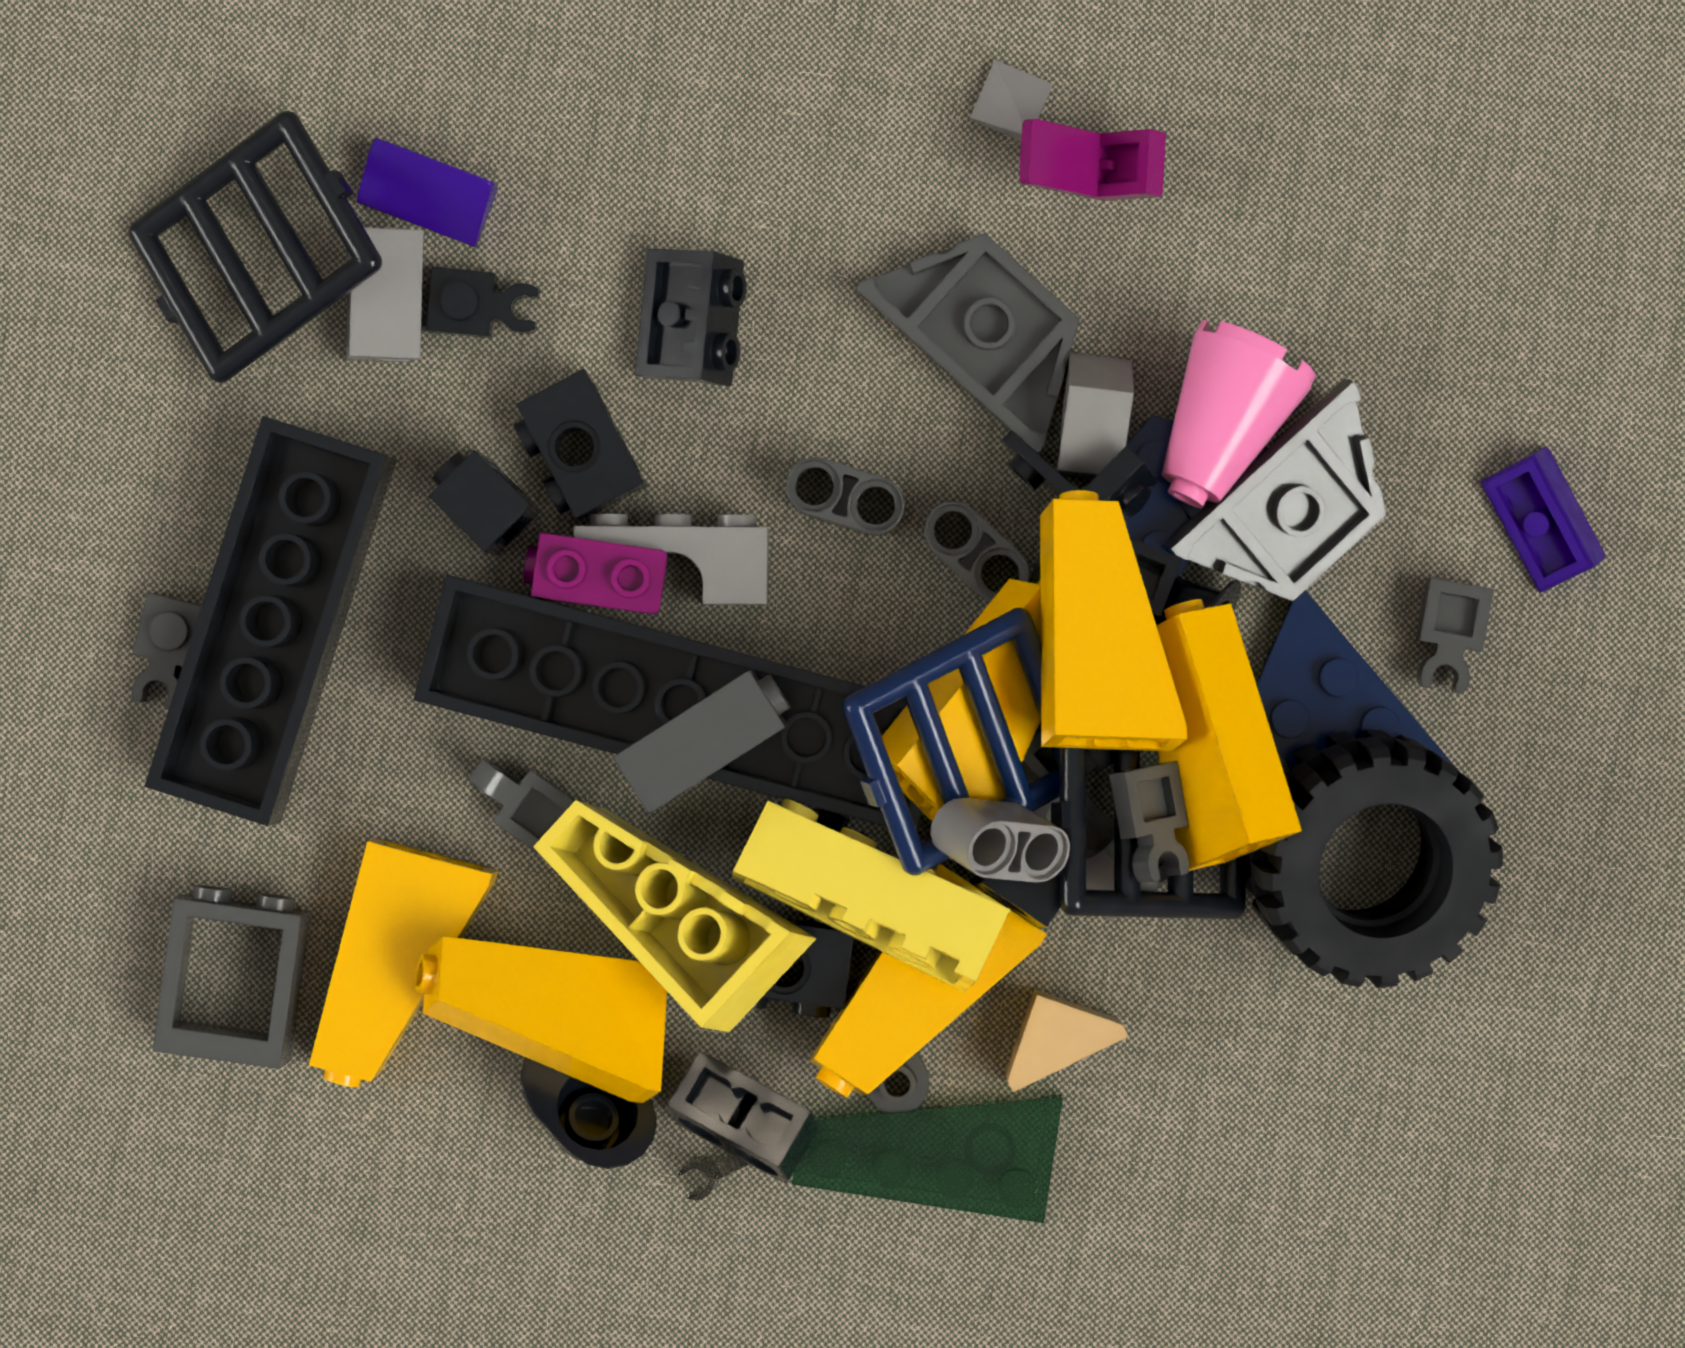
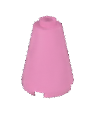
(1228, 409)

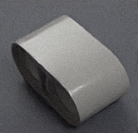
(1000, 840)

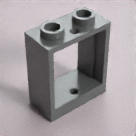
(703, 739)
(221, 1042)

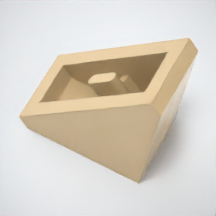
(1056, 1036)

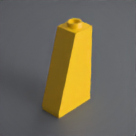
(1099, 638)
(960, 719)
(1230, 760)
(396, 914)
(559, 1008)
(902, 1008)

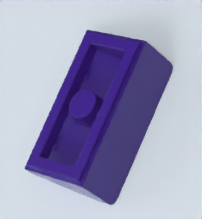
(426, 192)
(1543, 519)

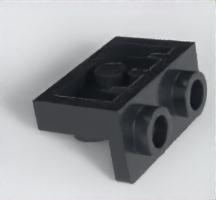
(690, 316)

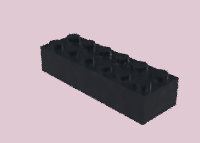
(270, 622)

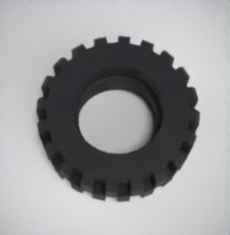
(1434, 904)

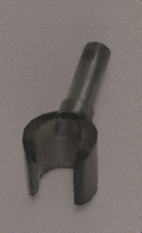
(713, 1170)

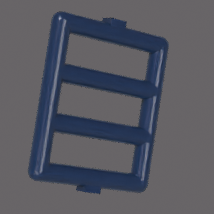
(912, 682)

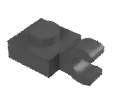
(527, 806)

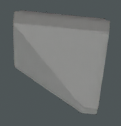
(1009, 99)

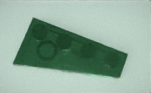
(959, 1157)

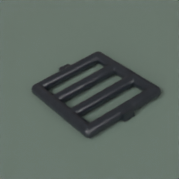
(317, 293)
(1126, 898)

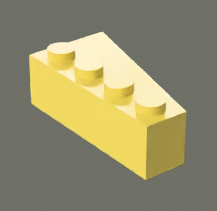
(869, 895)
(681, 922)

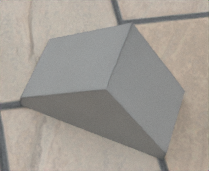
(1094, 413)

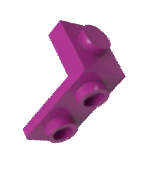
(1092, 163)
(596, 573)

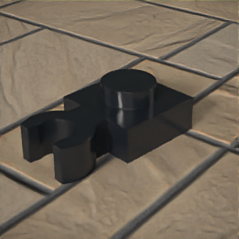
(468, 303)

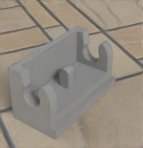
(387, 307)

